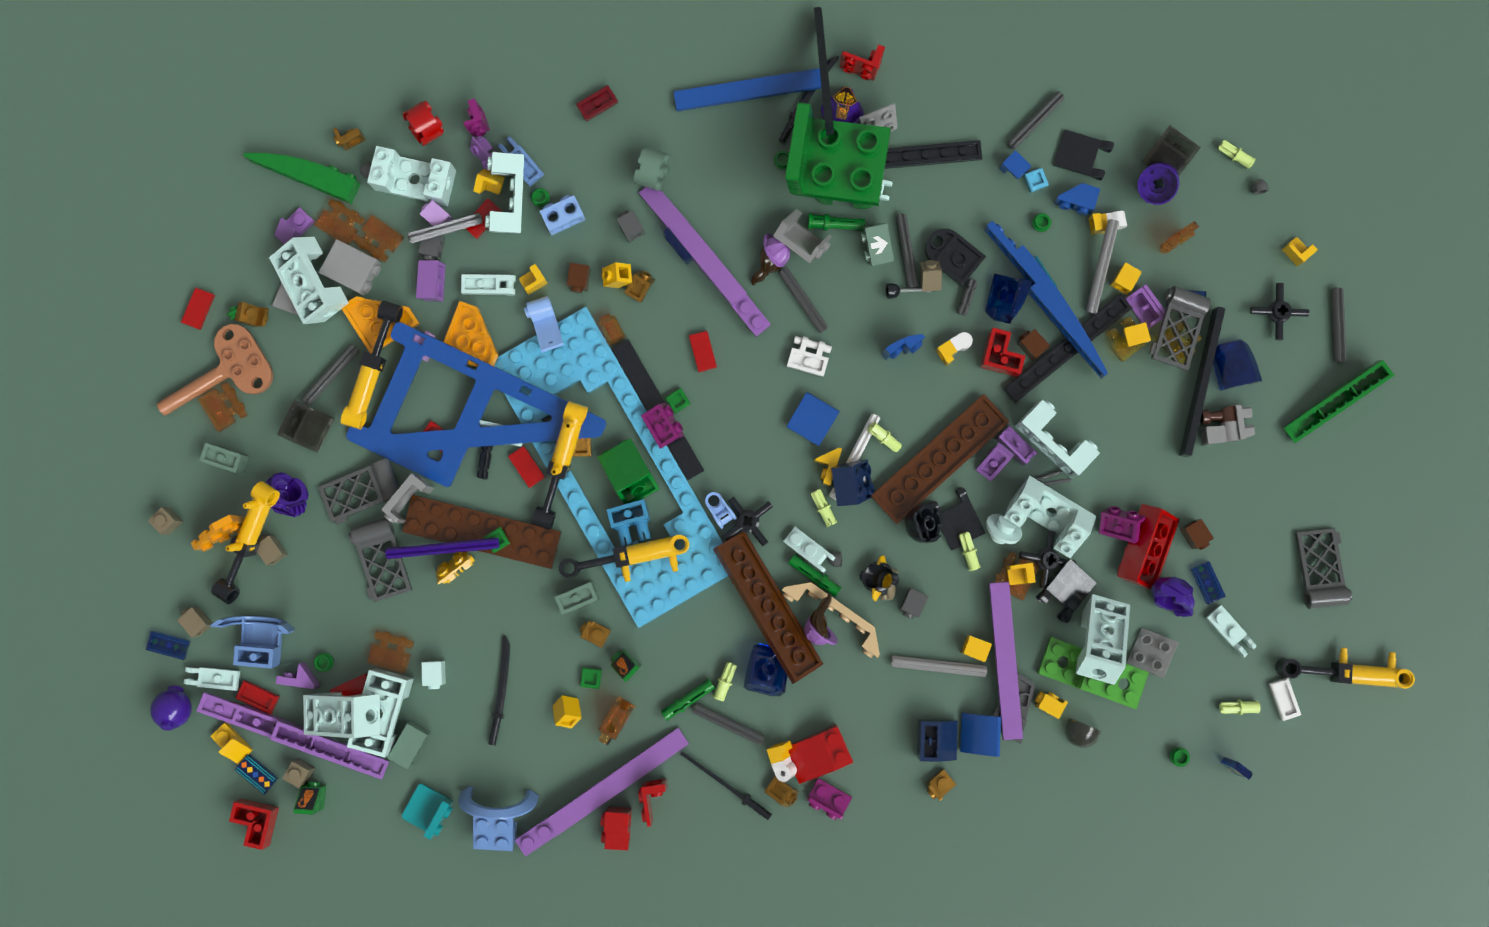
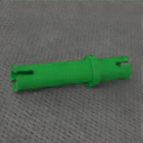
(821, 580)
(688, 699)

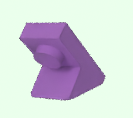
(294, 226)
(994, 461)
(303, 679)

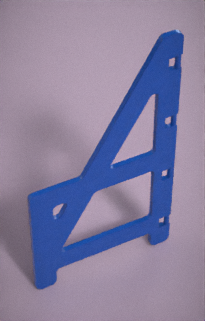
(412, 448)

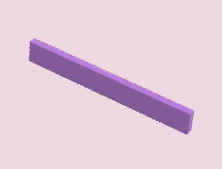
(1005, 661)

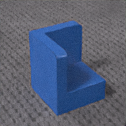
(1015, 165)

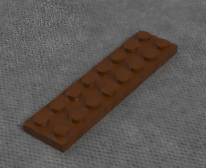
(940, 459)
(455, 523)
(768, 607)

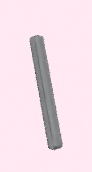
(1102, 266)
(939, 666)

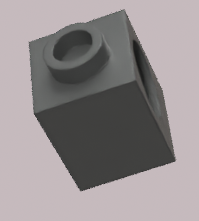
(630, 225)
(432, 248)
(913, 603)

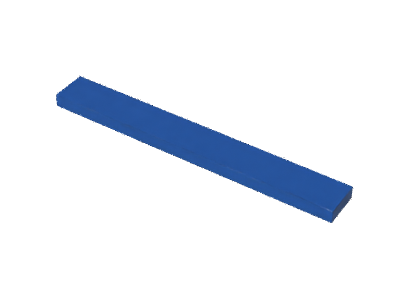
(747, 89)

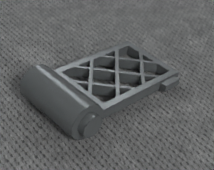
(1183, 303)
(384, 484)
(368, 536)
(1323, 594)

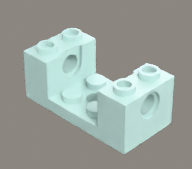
(507, 165)
(393, 174)
(310, 299)
(1071, 463)
(1070, 521)
(1104, 654)
(391, 690)
(341, 715)

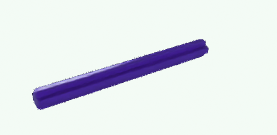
(442, 548)

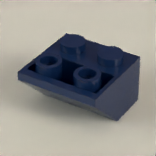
(852, 483)
(937, 740)

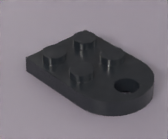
(955, 255)

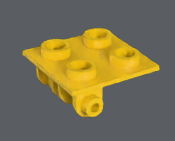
(446, 570)

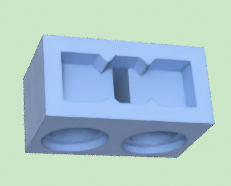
(564, 219)

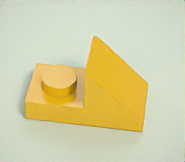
(831, 460)
(232, 744)

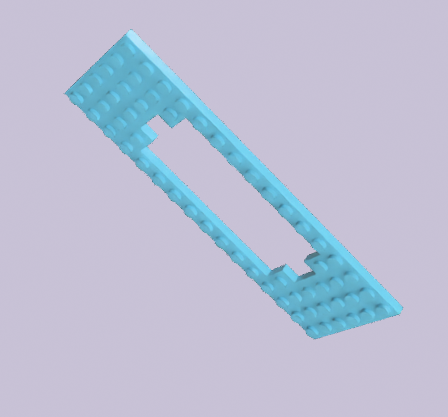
(590, 360)

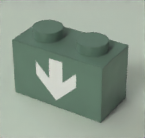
(877, 244)

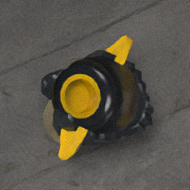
(880, 579)

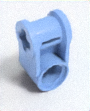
(720, 510)

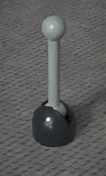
(894, 290)

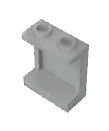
(800, 239)
(350, 267)
(402, 497)

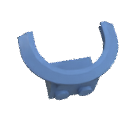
(259, 639)
(495, 826)

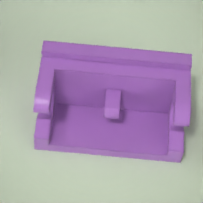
(430, 280)
(1146, 306)
(1017, 445)

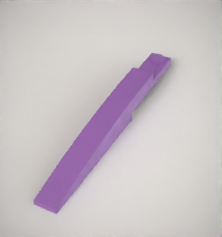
(706, 260)
(291, 735)
(601, 792)

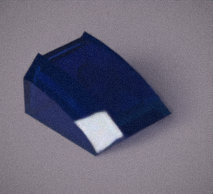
(1006, 297)
(1235, 365)
(765, 672)

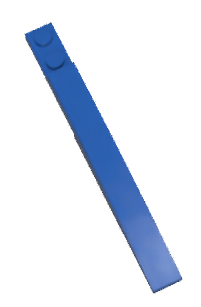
(1048, 297)

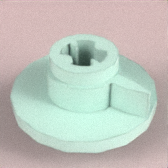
(1002, 530)

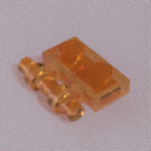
(336, 227)
(381, 233)
(1179, 238)
(218, 411)
(1018, 590)
(390, 658)

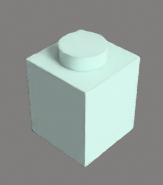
(433, 674)

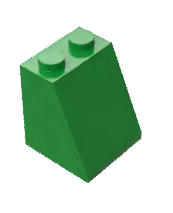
(628, 472)

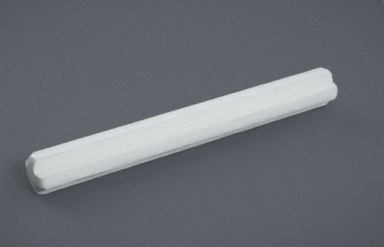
(859, 446)

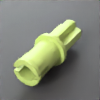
(1236, 154)
(884, 436)
(823, 507)
(969, 551)
(725, 681)
(1239, 707)

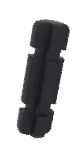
(484, 462)

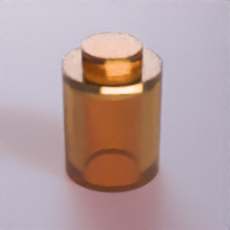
(611, 329)

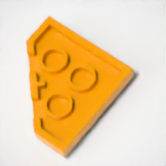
(364, 319)
(471, 335)
(219, 531)

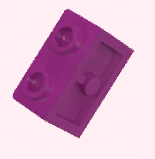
(478, 123)
(663, 424)
(1121, 524)
(829, 799)

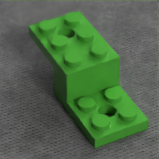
(1049, 667)

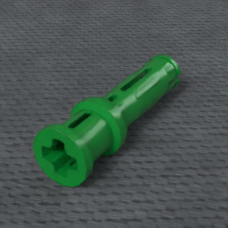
(826, 222)

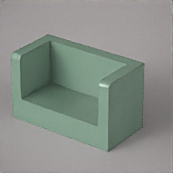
(224, 459)
(577, 598)
(408, 745)

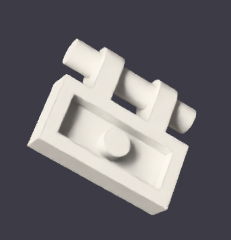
(808, 361)

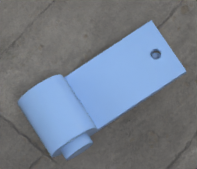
(544, 322)

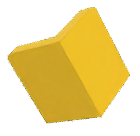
(488, 182)
(1298, 251)
(1125, 278)
(533, 280)
(1136, 335)
(1021, 574)
(976, 648)
(566, 711)

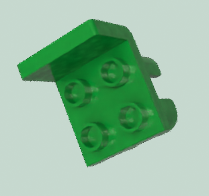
(838, 165)

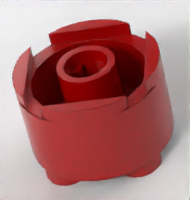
(423, 123)

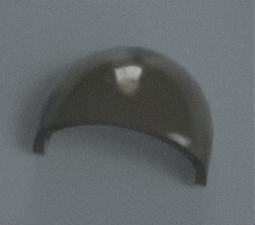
(1081, 734)

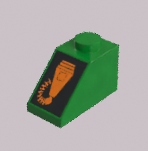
(625, 665)
(310, 798)

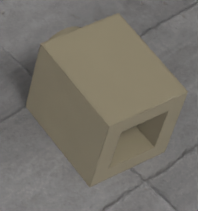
(930, 275)
(165, 521)
(270, 550)
(194, 621)
(298, 773)

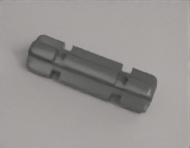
(967, 297)

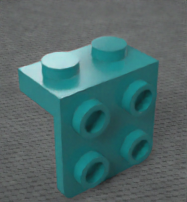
(428, 810)

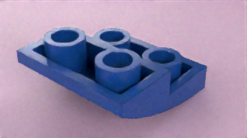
(907, 345)
(813, 418)
(980, 734)

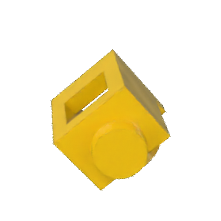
(1050, 704)

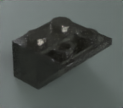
(1172, 149)
(305, 426)

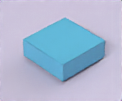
(1035, 180)

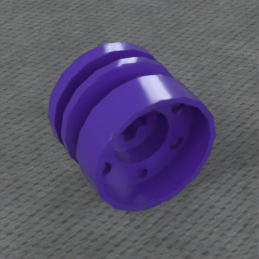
(1162, 194)

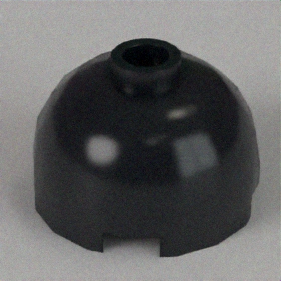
(924, 524)

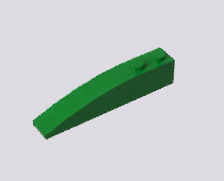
(309, 173)
(1339, 400)

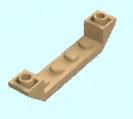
(870, 642)

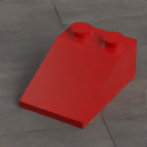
(819, 754)

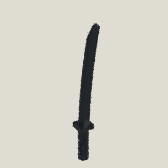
(805, 99)
(498, 715)
(746, 800)

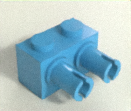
(628, 515)

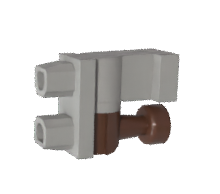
(1231, 427)

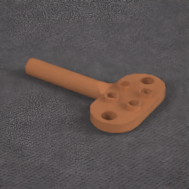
(239, 360)

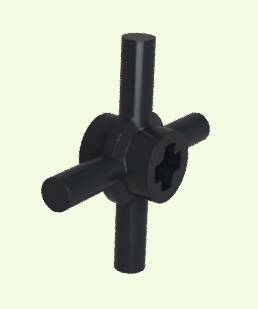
(1275, 316)
(755, 522)
(1040, 559)

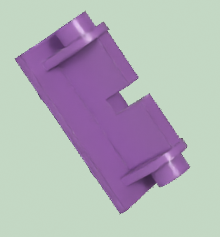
(480, 147)

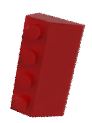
(1146, 558)

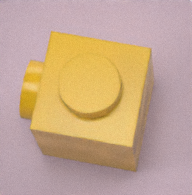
(616, 275)

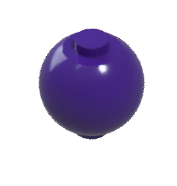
(171, 708)

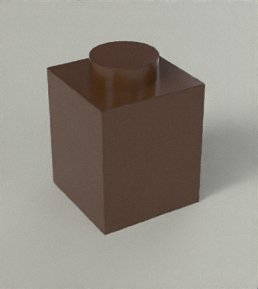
(578, 277)
(1033, 344)
(1197, 534)

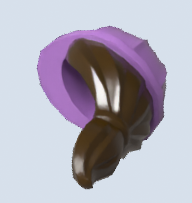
(772, 257)
(816, 626)

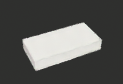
(1284, 699)

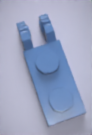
(531, 171)

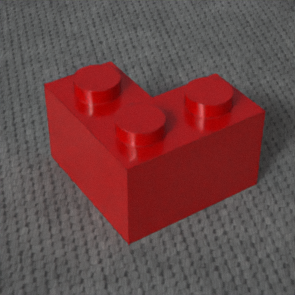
(998, 358)
(259, 819)
(616, 828)

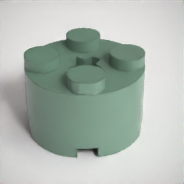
(651, 168)

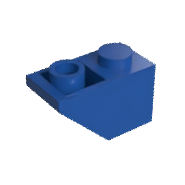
(1080, 198)

